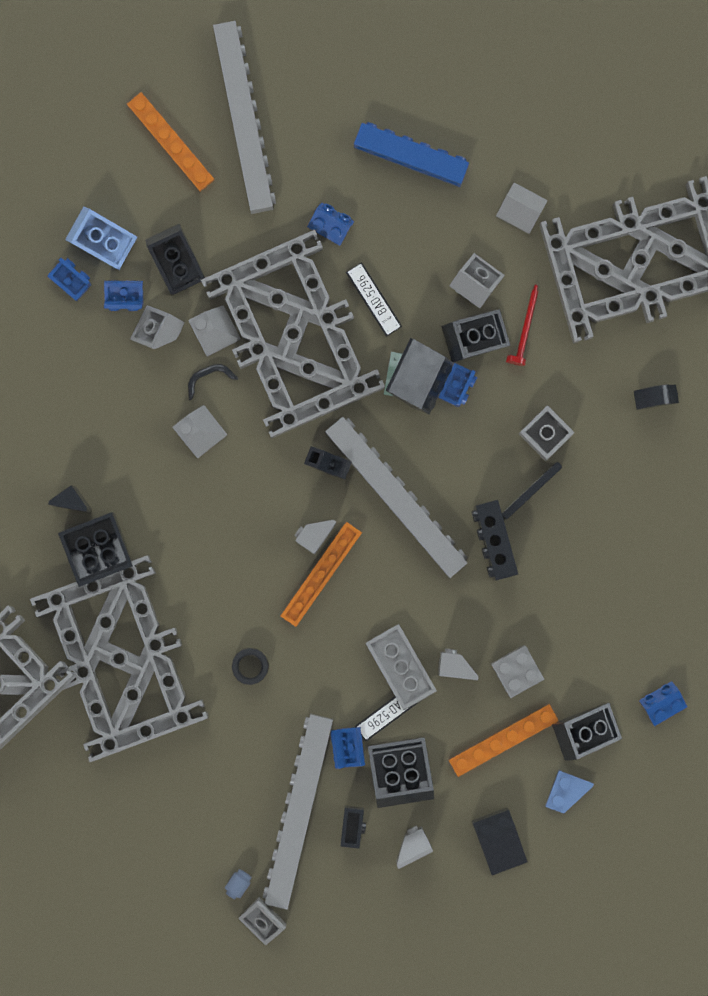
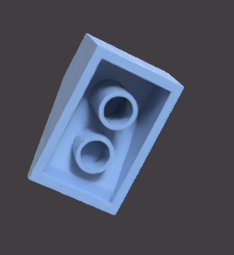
(101, 238)

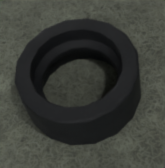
(264, 669)

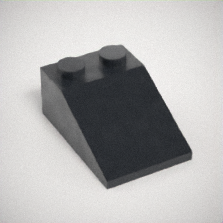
(175, 259)
(475, 335)
(586, 732)
(499, 841)

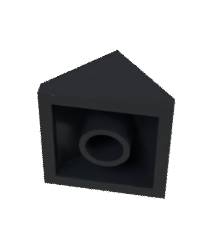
(70, 499)

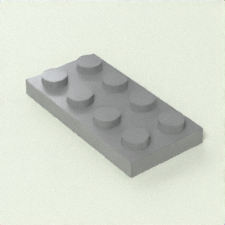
(401, 667)

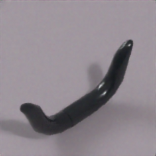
(206, 371)

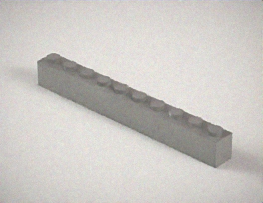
(243, 117)
(396, 497)
(298, 811)

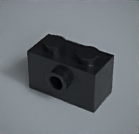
(352, 827)

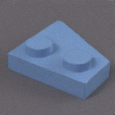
(566, 791)

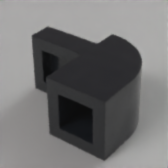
(656, 396)
(327, 462)

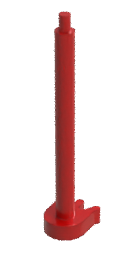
(518, 359)

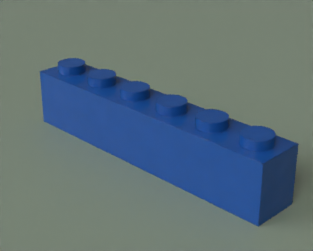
(411, 154)

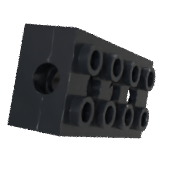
(493, 511)

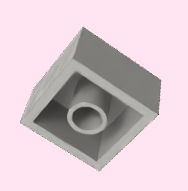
(546, 433)
(517, 671)

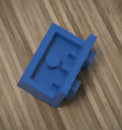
(330, 223)
(69, 279)
(123, 295)
(457, 385)
(663, 703)
(347, 747)

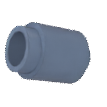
(238, 884)

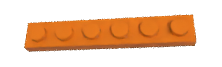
(170, 141)
(321, 574)
(503, 740)

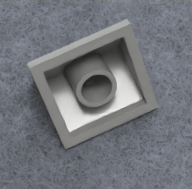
(521, 208)
(262, 921)

